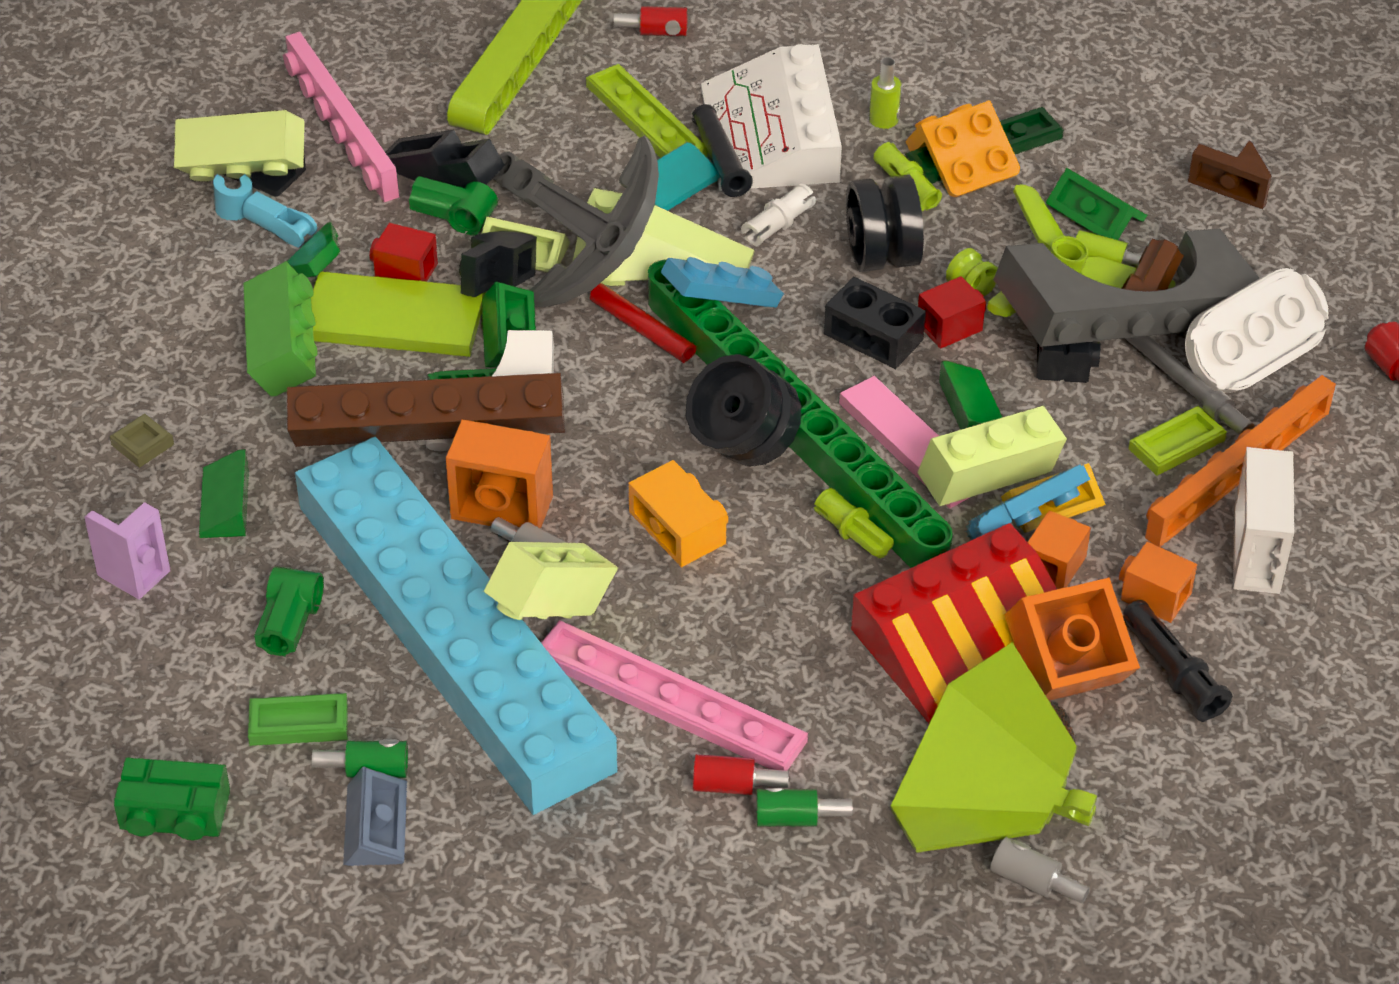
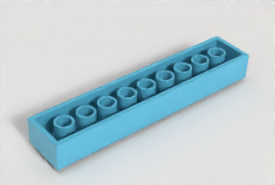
(434, 601)

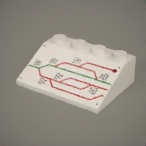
(779, 117)

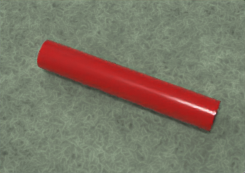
(642, 323)

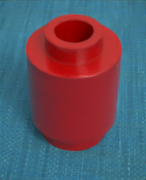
(1383, 348)

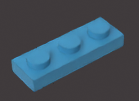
(722, 282)

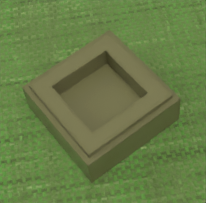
(141, 440)

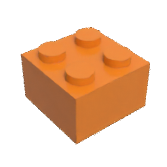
(499, 474)
(1073, 638)

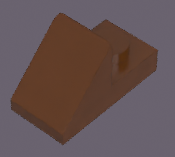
(1238, 177)

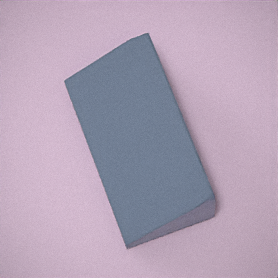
(375, 819)

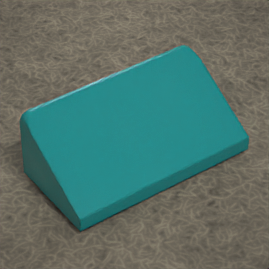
(683, 175)

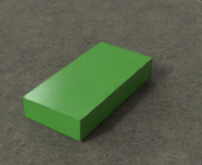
(298, 719)

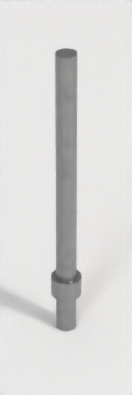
(1214, 403)

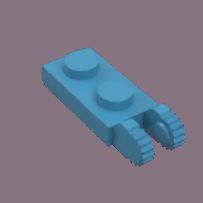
(1025, 505)

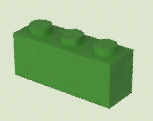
(279, 329)

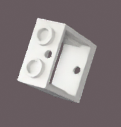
(1263, 520)

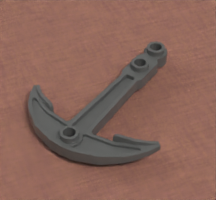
(607, 236)

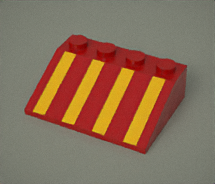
(947, 612)

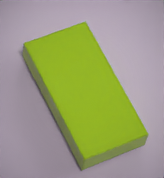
(1177, 440)

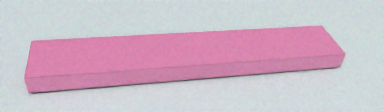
(674, 698)

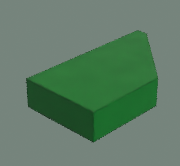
(316, 252)

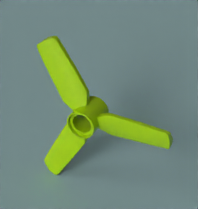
(1065, 248)

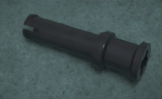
(1186, 673)

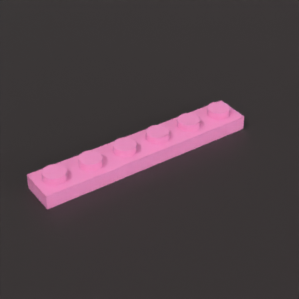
(344, 121)

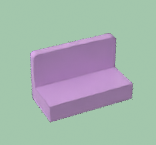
(129, 553)

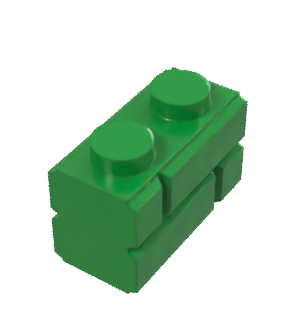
(172, 798)

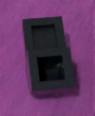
(499, 258)

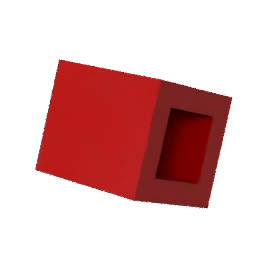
(404, 253)
(952, 311)

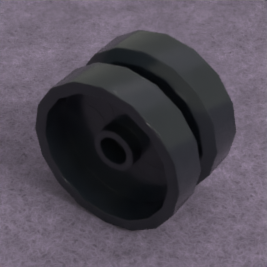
(884, 223)
(743, 410)

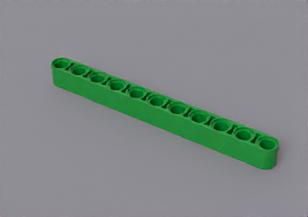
(822, 437)

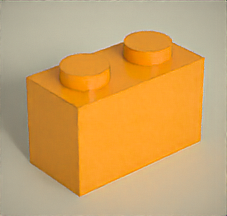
(678, 513)

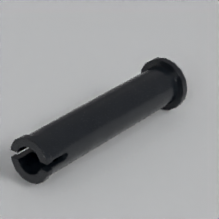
(734, 179)

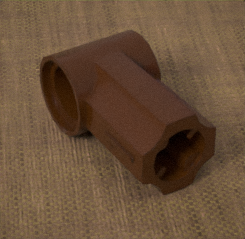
(1155, 267)

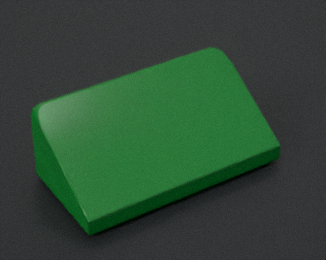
(504, 310)
(967, 395)
(225, 497)

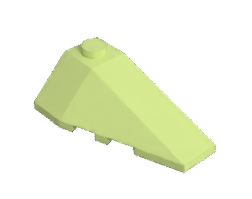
(666, 238)

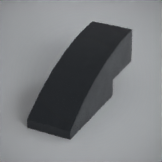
(445, 158)

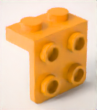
(967, 148)

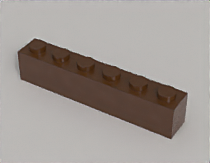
(422, 408)

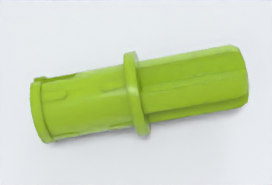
(853, 523)

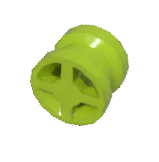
(971, 267)

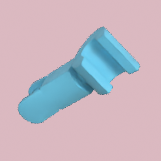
(261, 210)

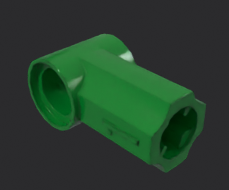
(462, 207)
(289, 601)

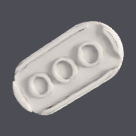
(1256, 330)

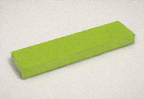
(641, 110)

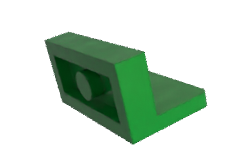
(1092, 205)

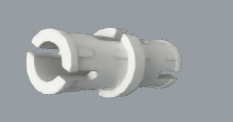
(778, 214)

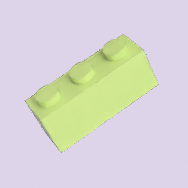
(239, 144)
(991, 455)
(549, 580)

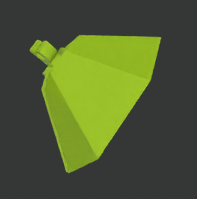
(990, 762)

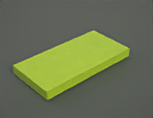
(395, 314)

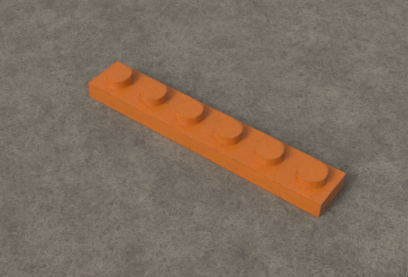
(1223, 471)

